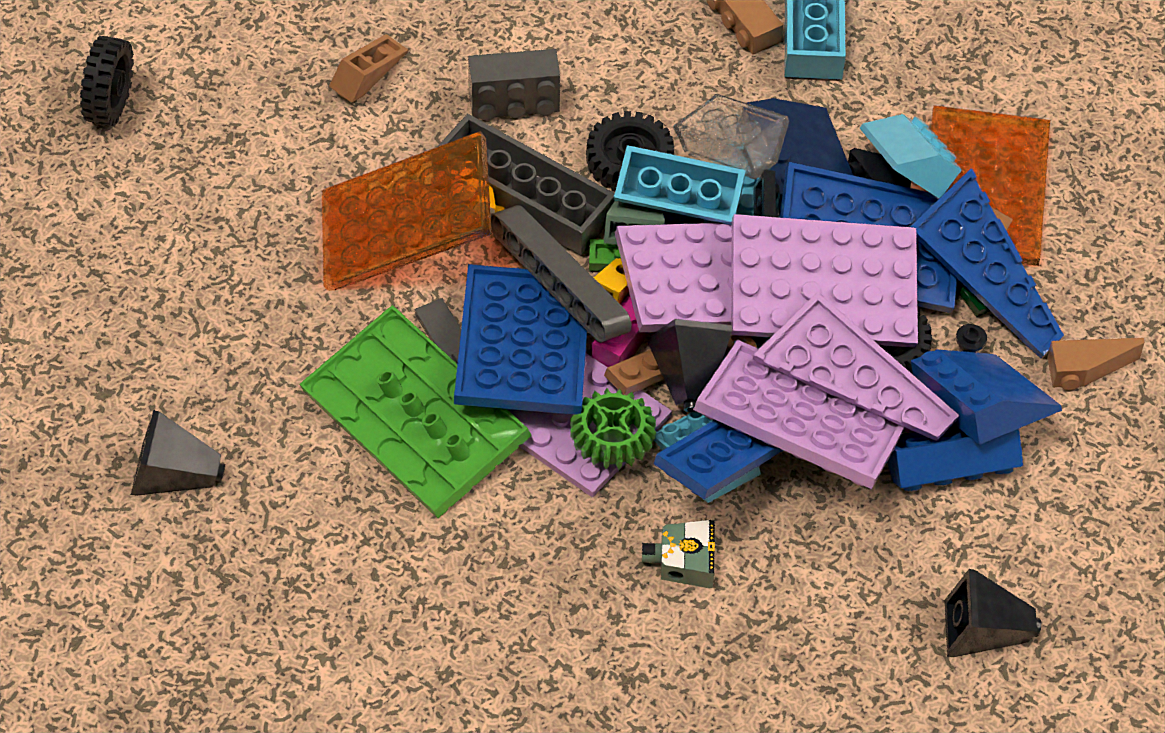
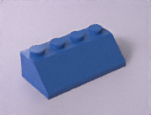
(954, 455)

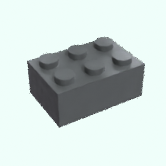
(514, 84)

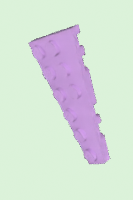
(840, 359)

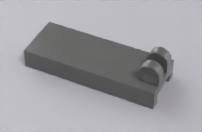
(440, 327)

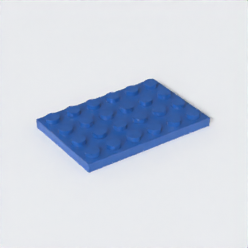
(841, 197)
(518, 345)

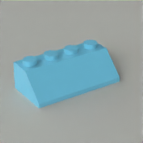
(914, 152)
(680, 185)

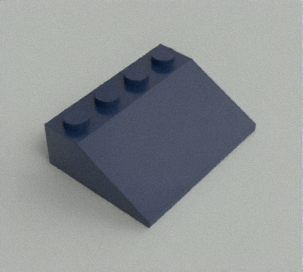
(808, 140)

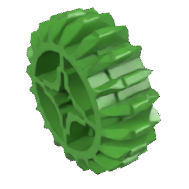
(613, 440)

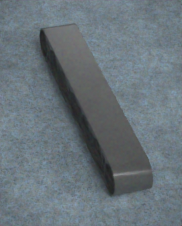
(560, 274)

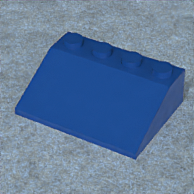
(983, 392)

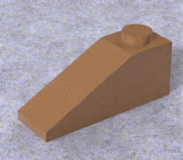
(365, 67)
(1085, 361)

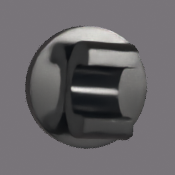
(971, 338)

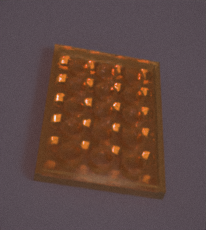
(1009, 165)
(405, 212)

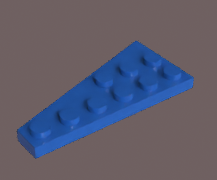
(981, 255)

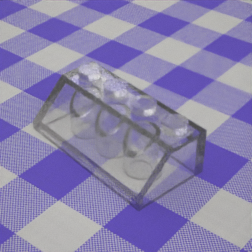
(733, 134)

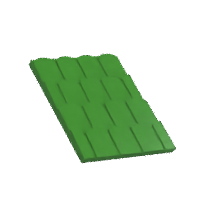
(397, 402)

